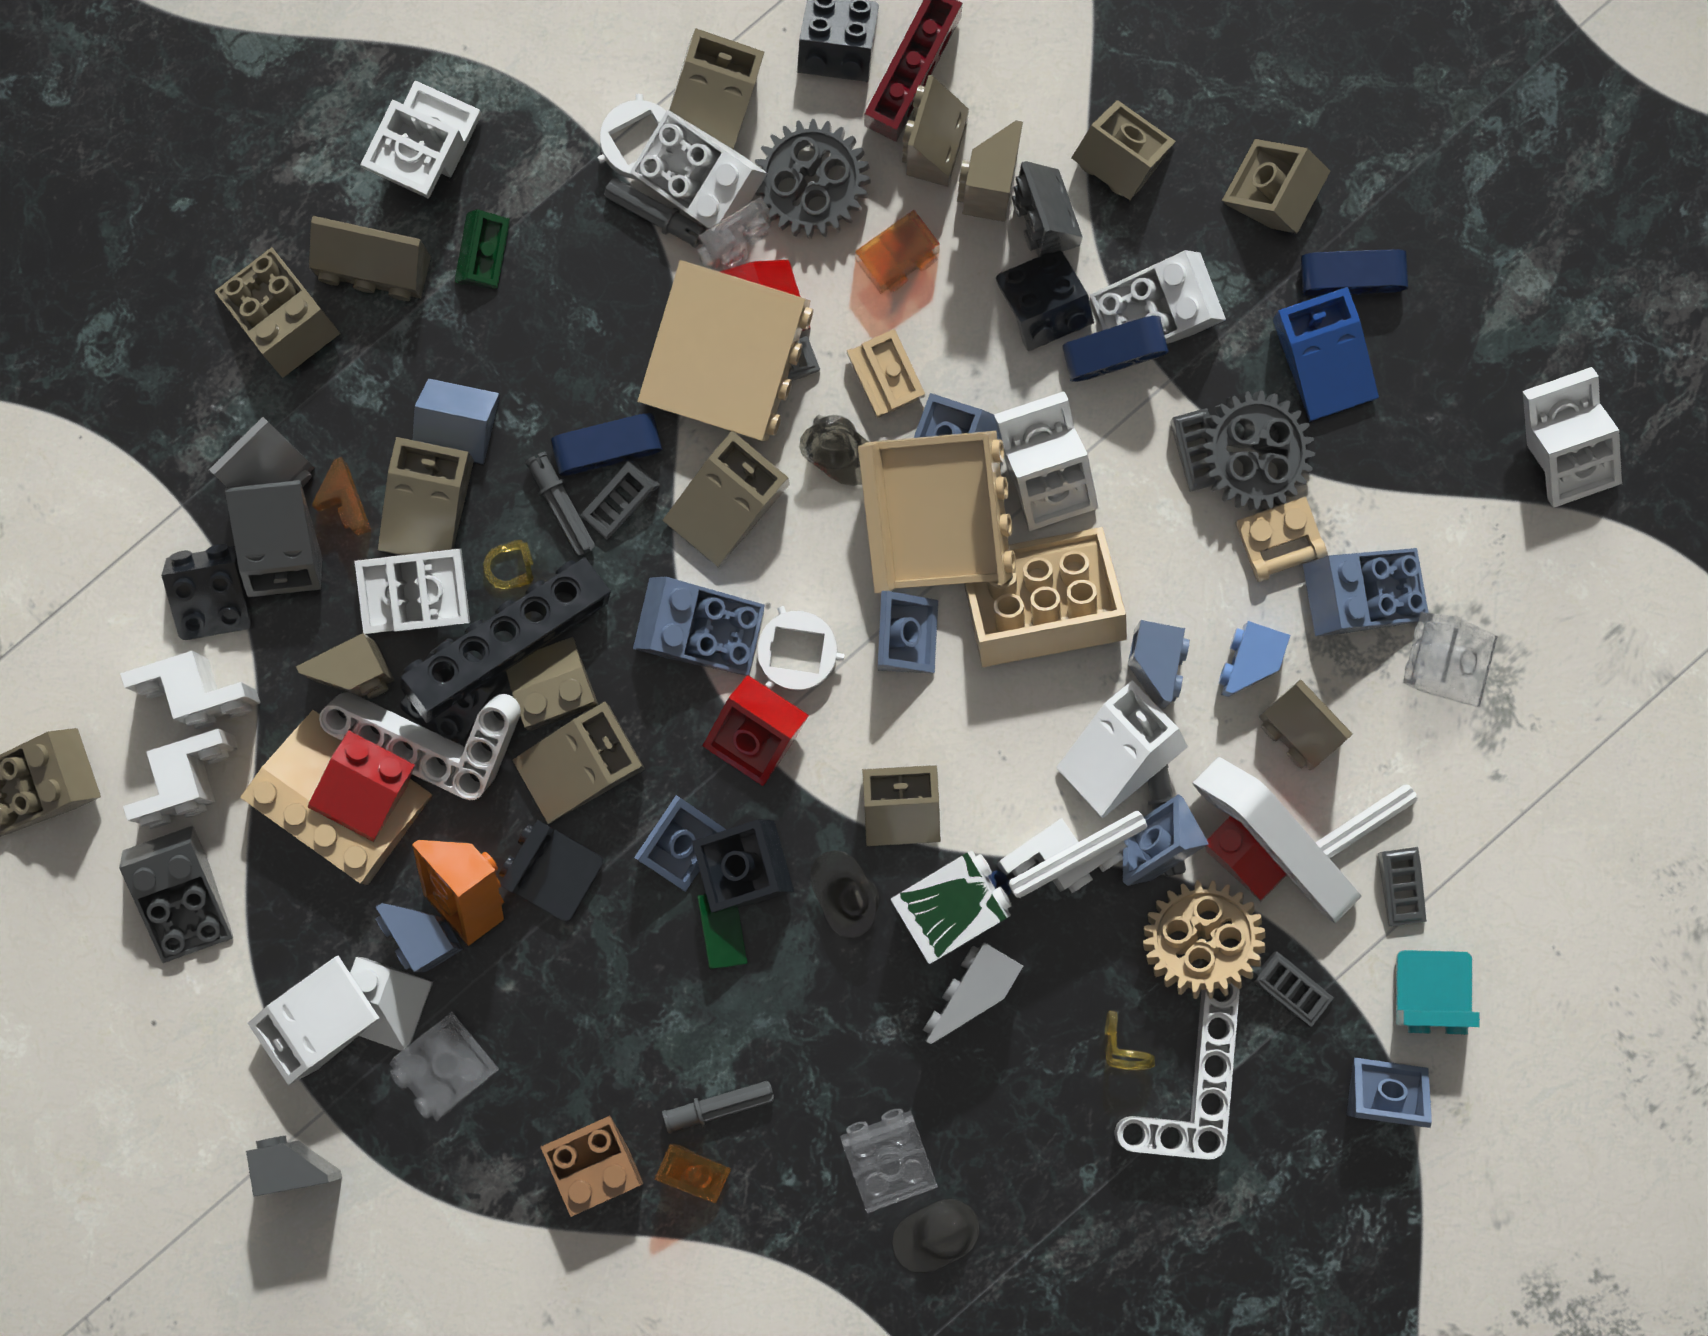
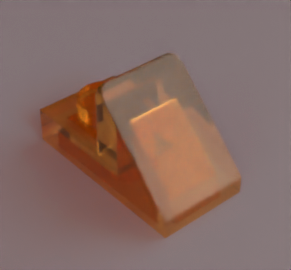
(340, 489)
(692, 1173)

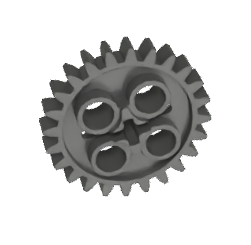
(840, 194)
(1255, 483)

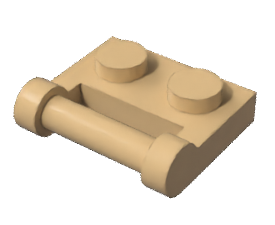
(1277, 528)

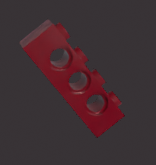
(911, 66)

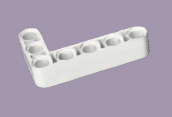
(428, 745)
(1279, 835)
(1203, 1085)

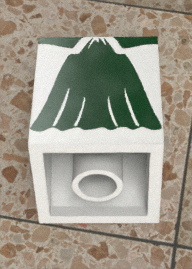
(952, 906)

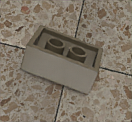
(989, 174)
(368, 258)

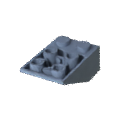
(1365, 591)
(698, 625)

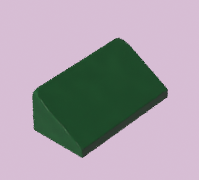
(482, 249)
(722, 936)

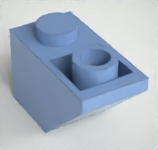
(1256, 657)

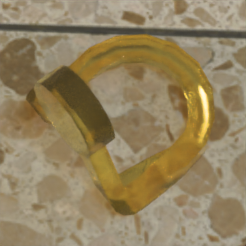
(519, 581)
(1110, 1029)

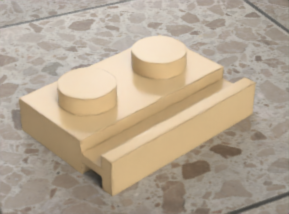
(886, 373)

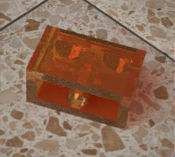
(898, 253)

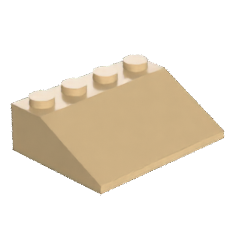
(1054, 602)
(287, 784)

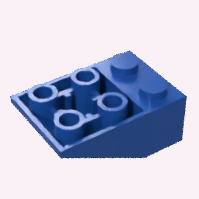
(1327, 353)

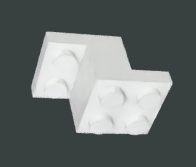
(421, 139)
(1572, 437)
(1046, 461)
(412, 591)
(191, 689)
(181, 778)
(1050, 843)

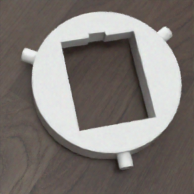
(616, 120)
(801, 622)

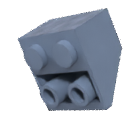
(1155, 660)
(422, 937)

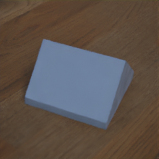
(455, 417)
(907, 633)
(1168, 840)
(670, 843)
(1390, 1093)

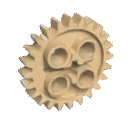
(1225, 963)

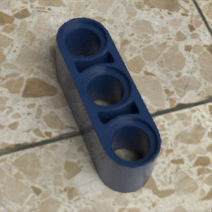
(1358, 270)
(1115, 348)
(606, 444)

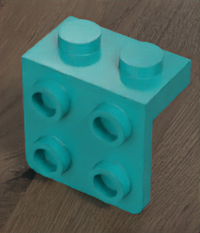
(1435, 991)

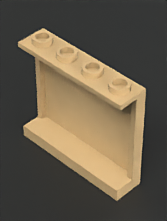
(725, 351)
(936, 510)

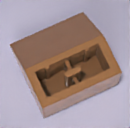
(591, 1165)

